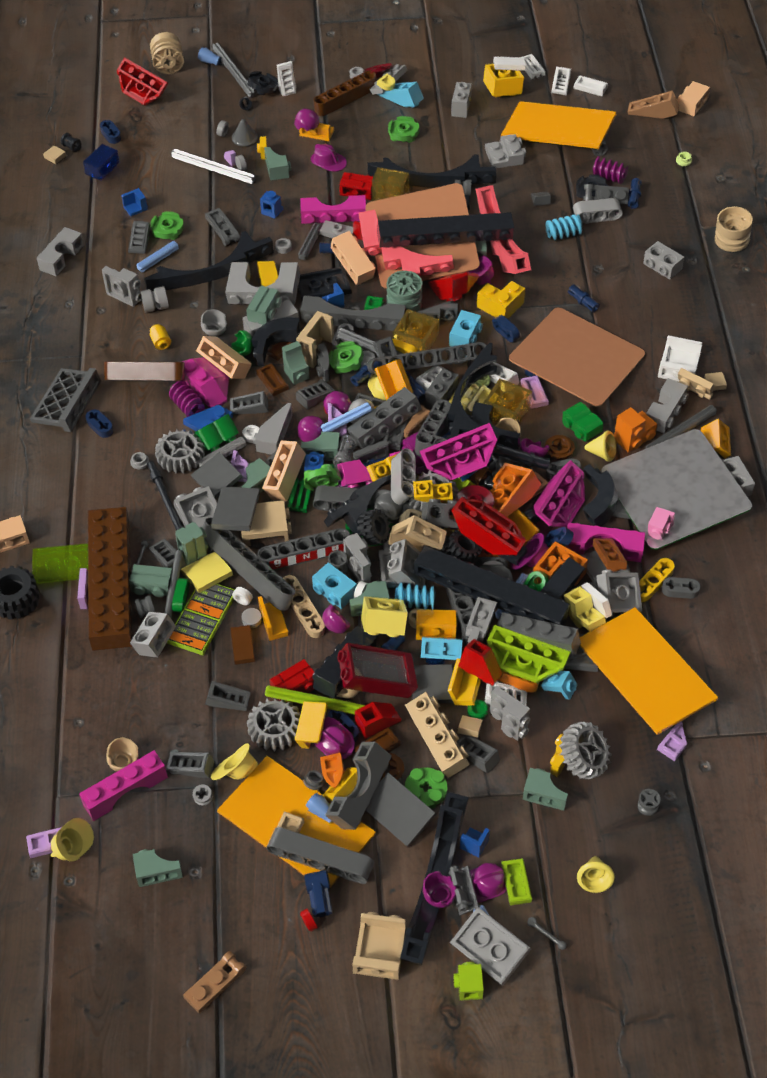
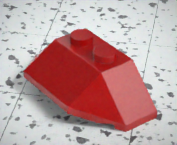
(139, 82)
(453, 286)
(488, 527)

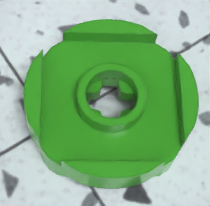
(396, 130)
(160, 228)
(350, 363)
(323, 476)
(430, 777)

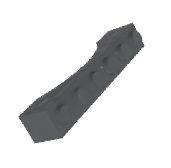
(379, 318)

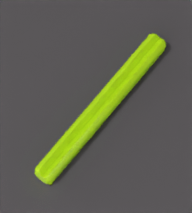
(300, 697)

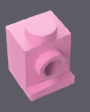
(660, 523)

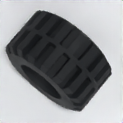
(25, 599)

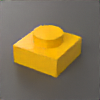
(260, 146)

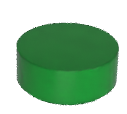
(479, 710)

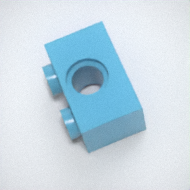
(465, 329)
(334, 585)

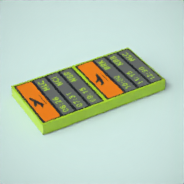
(201, 619)

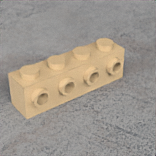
(437, 734)

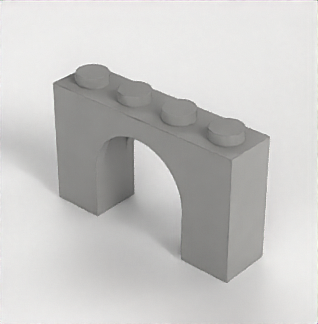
(241, 292)

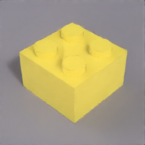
(384, 616)

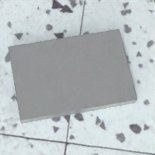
(490, 945)

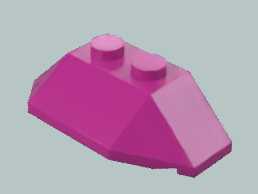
(206, 381)
(461, 453)
(562, 497)

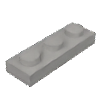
(396, 72)

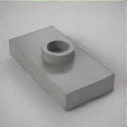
(333, 229)

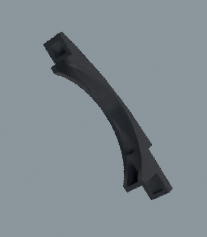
(468, 171)
(246, 251)
(458, 420)
(359, 501)
(441, 859)

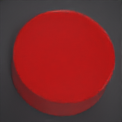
(308, 920)

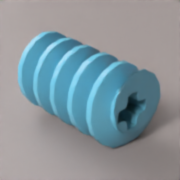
(564, 225)
(416, 596)

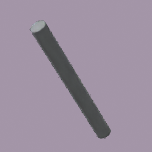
(173, 581)

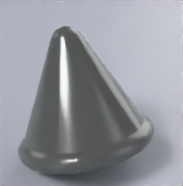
(244, 135)

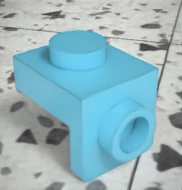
(560, 682)

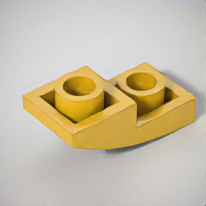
(267, 272)
(380, 469)
(426, 490)
(557, 760)

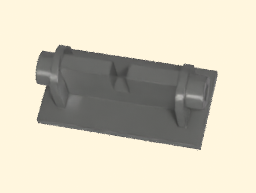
(465, 892)

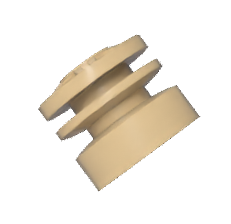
(166, 53)
(733, 229)

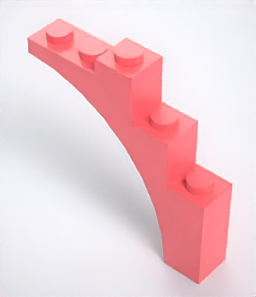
(398, 256)
(512, 258)

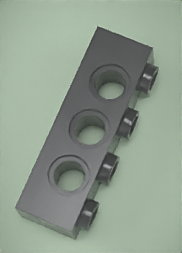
(385, 418)

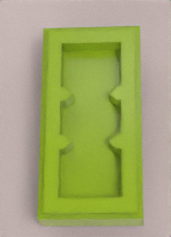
(516, 882)

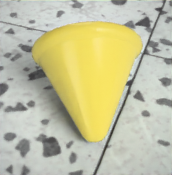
(603, 446)
(595, 876)

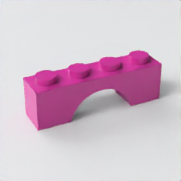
(316, 212)
(355, 472)
(629, 542)
(142, 773)

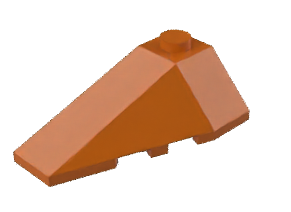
(513, 488)

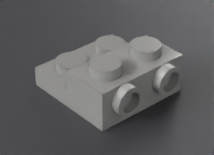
(506, 151)
(122, 285)
(195, 506)
(357, 557)
(402, 564)
(620, 589)
(511, 712)

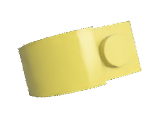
(582, 610)

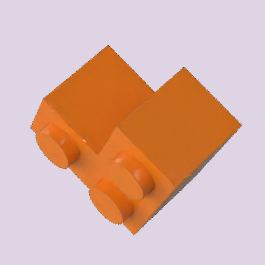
(634, 429)
(555, 557)

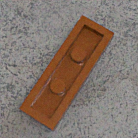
(609, 554)

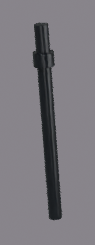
(157, 478)

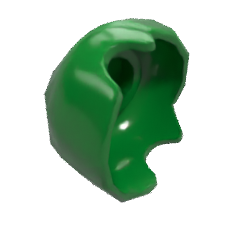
(243, 344)

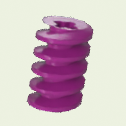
(610, 171)
(186, 398)

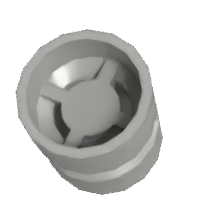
(154, 299)

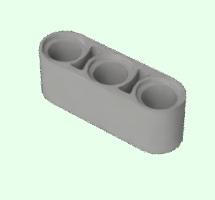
(598, 210)
(402, 476)

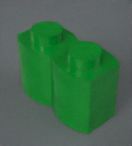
(582, 421)
(217, 432)

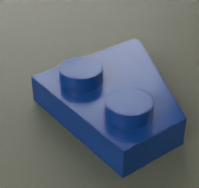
(205, 417)

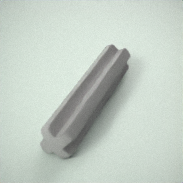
(225, 450)

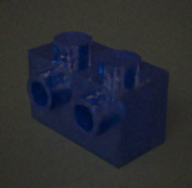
(101, 162)

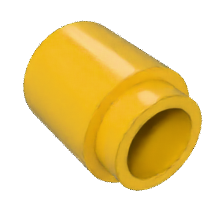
(160, 337)

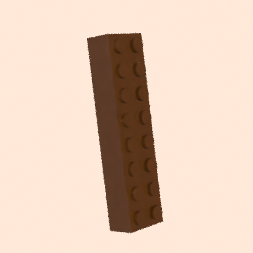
(109, 579)

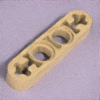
(304, 605)

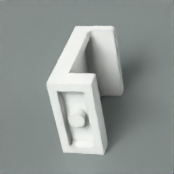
(679, 354)

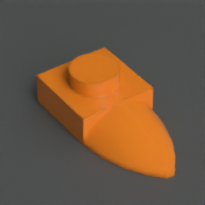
(332, 768)

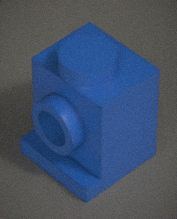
(272, 200)
(313, 461)

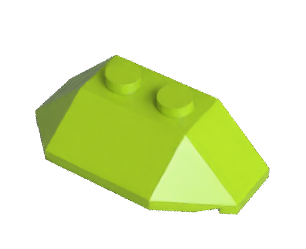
(526, 655)

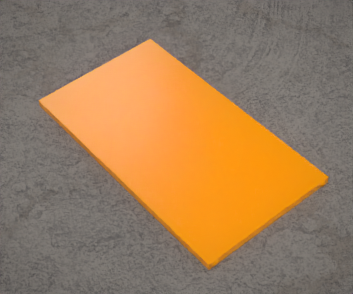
(559, 124)
(647, 670)
(272, 790)

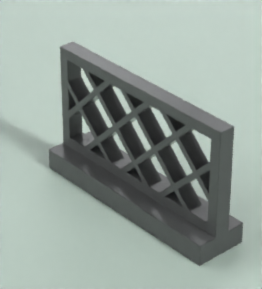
(77, 400)

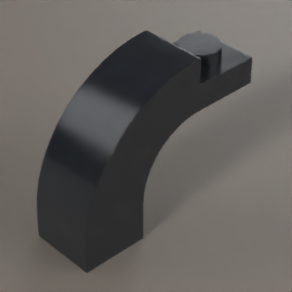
(274, 332)
(483, 414)
(605, 503)

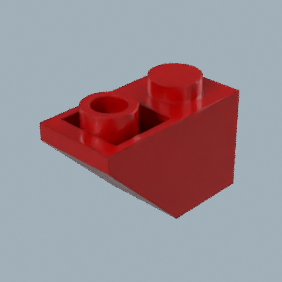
(481, 662)
(375, 718)

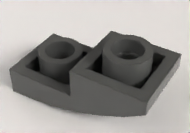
(442, 312)
(323, 362)

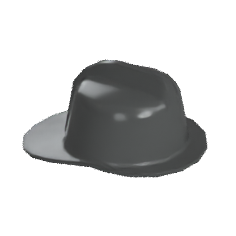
(383, 501)

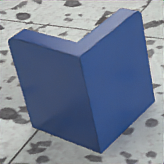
(134, 202)
(335, 298)
(474, 841)

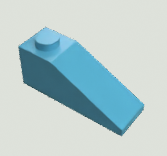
(404, 94)

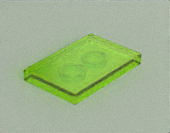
(59, 562)

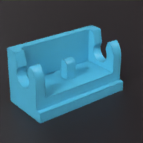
(441, 648)

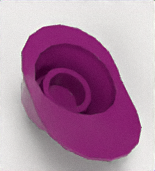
(327, 158)
(484, 271)
(535, 550)
(335, 739)
(488, 881)

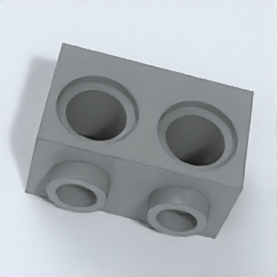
(461, 99)
(663, 260)
(740, 474)
(153, 634)

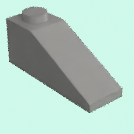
(273, 431)

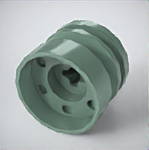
(405, 289)

